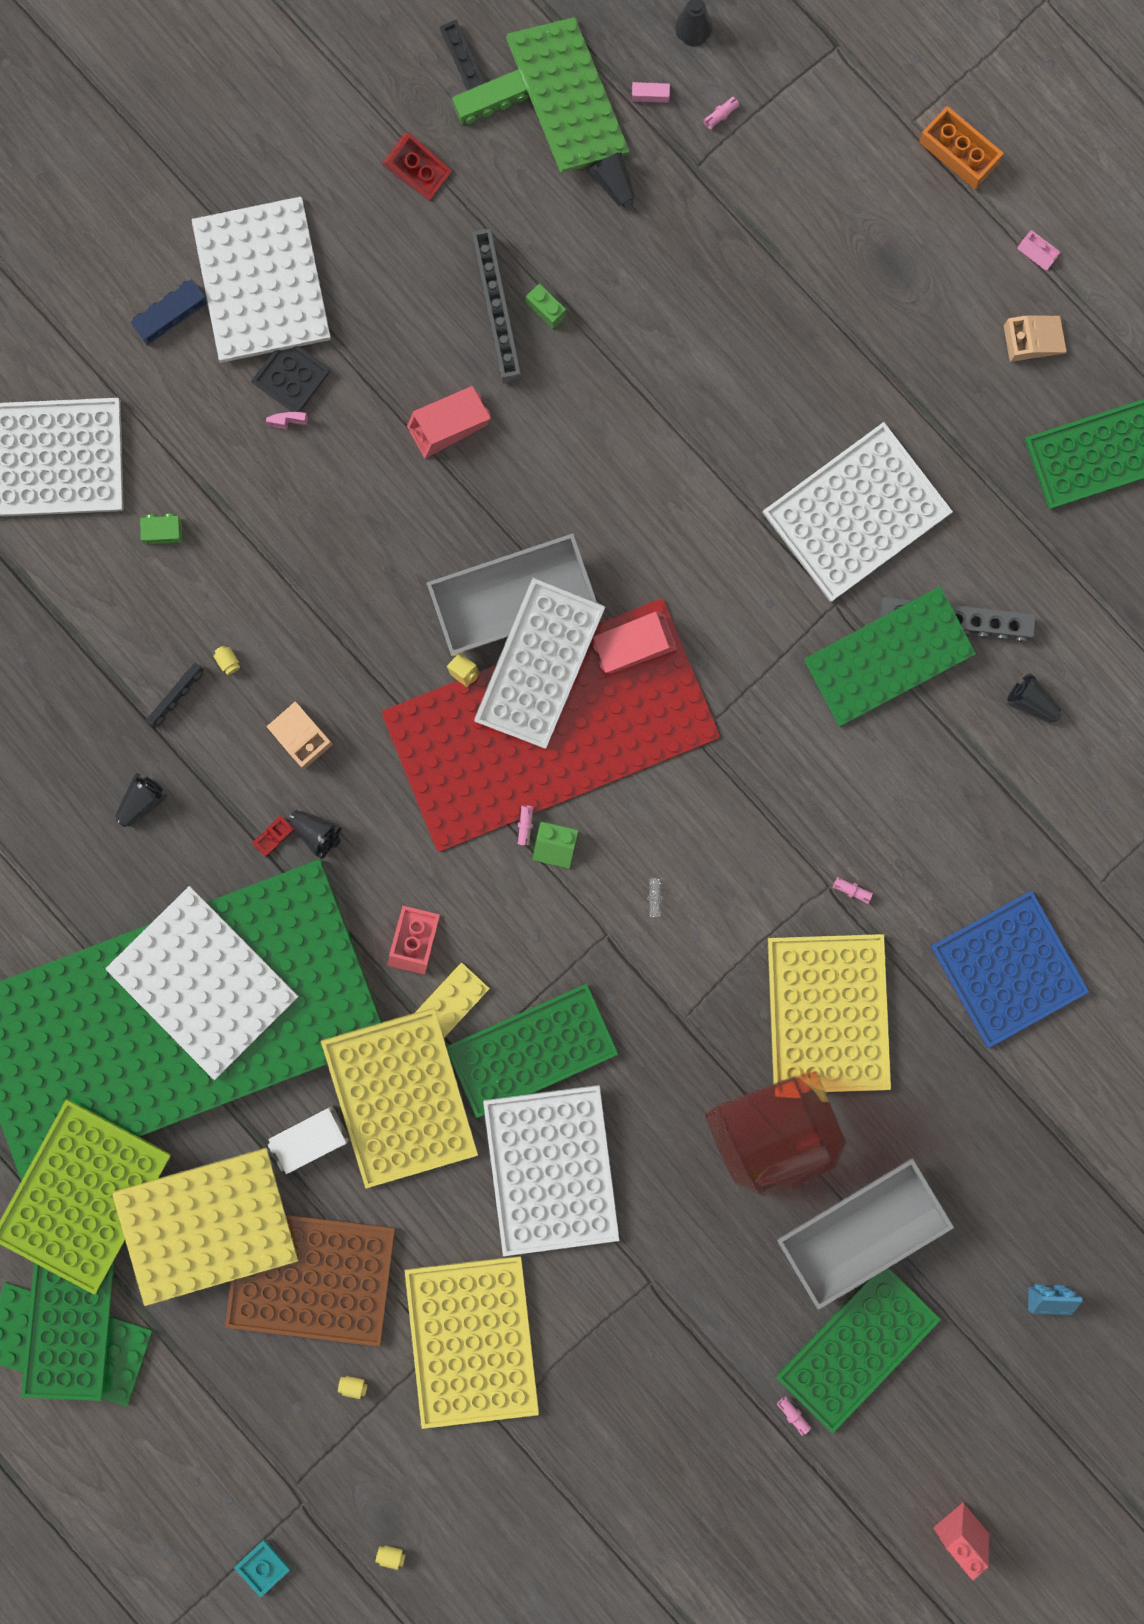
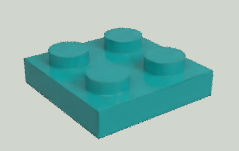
(262, 1568)

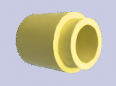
(226, 660)
(352, 1387)
(390, 1557)

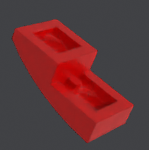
(272, 836)

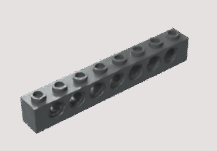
(496, 306)
(1024, 622)

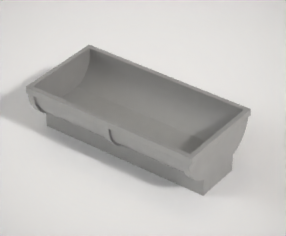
(485, 599)
(865, 1233)

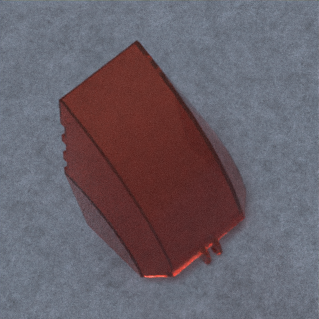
(778, 1134)

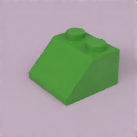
(555, 845)

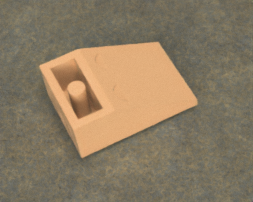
(1034, 337)
(299, 735)

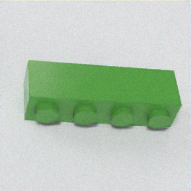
(490, 97)

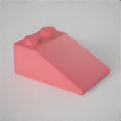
(413, 940)

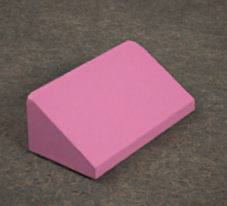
(650, 92)
(1038, 250)

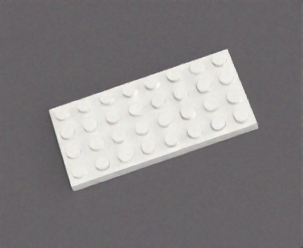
(539, 663)

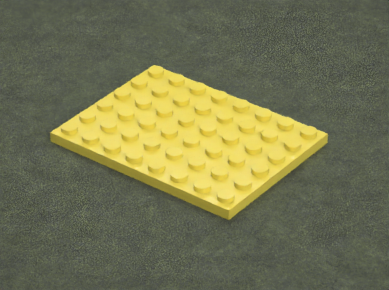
(830, 1010)
(399, 1097)
(205, 1226)
(471, 1342)

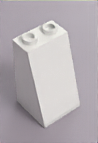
(308, 1140)

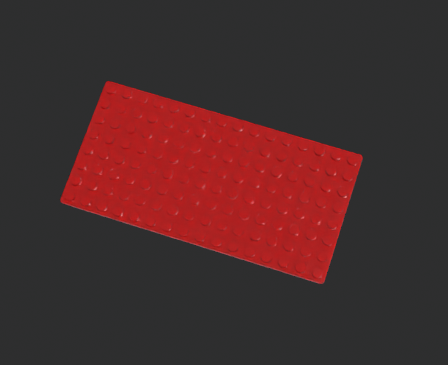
(609, 728)

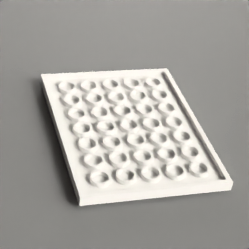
(261, 279)
(61, 457)
(857, 512)
(202, 982)
(551, 1170)

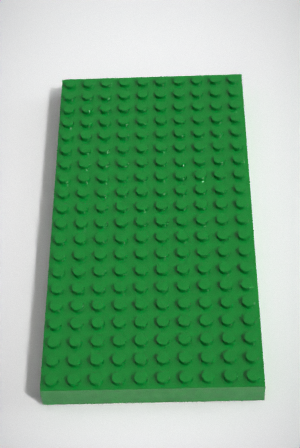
(87, 1040)

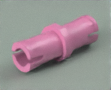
(721, 112)
(525, 825)
(852, 890)
(793, 1415)

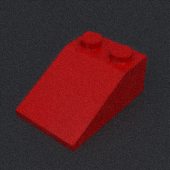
(416, 166)

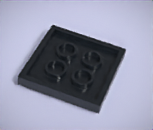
(291, 377)

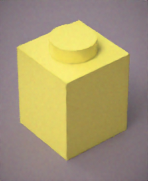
(463, 670)

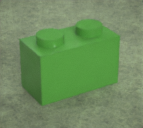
(546, 306)
(161, 529)

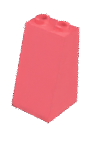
(448, 421)
(634, 642)
(965, 1540)

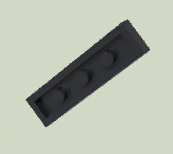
(461, 55)
(170, 702)

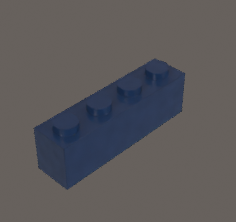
(169, 311)

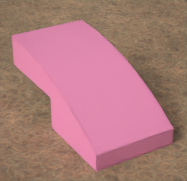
(282, 419)

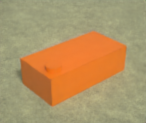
(961, 147)

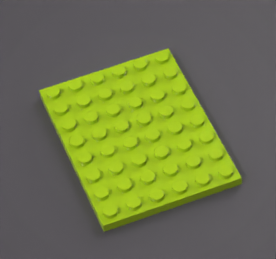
(65, 1202)

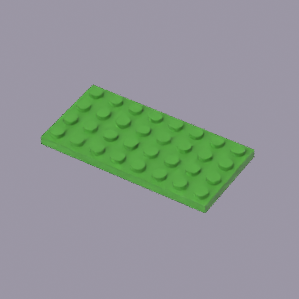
(567, 94)

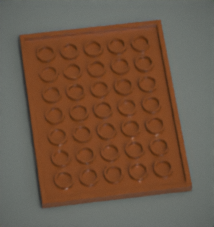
(326, 1295)

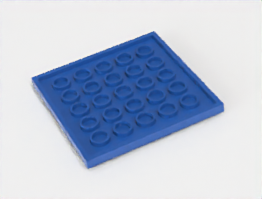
(1009, 969)

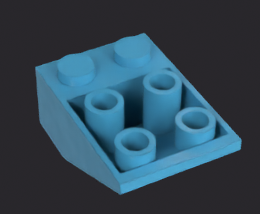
(1052, 1300)

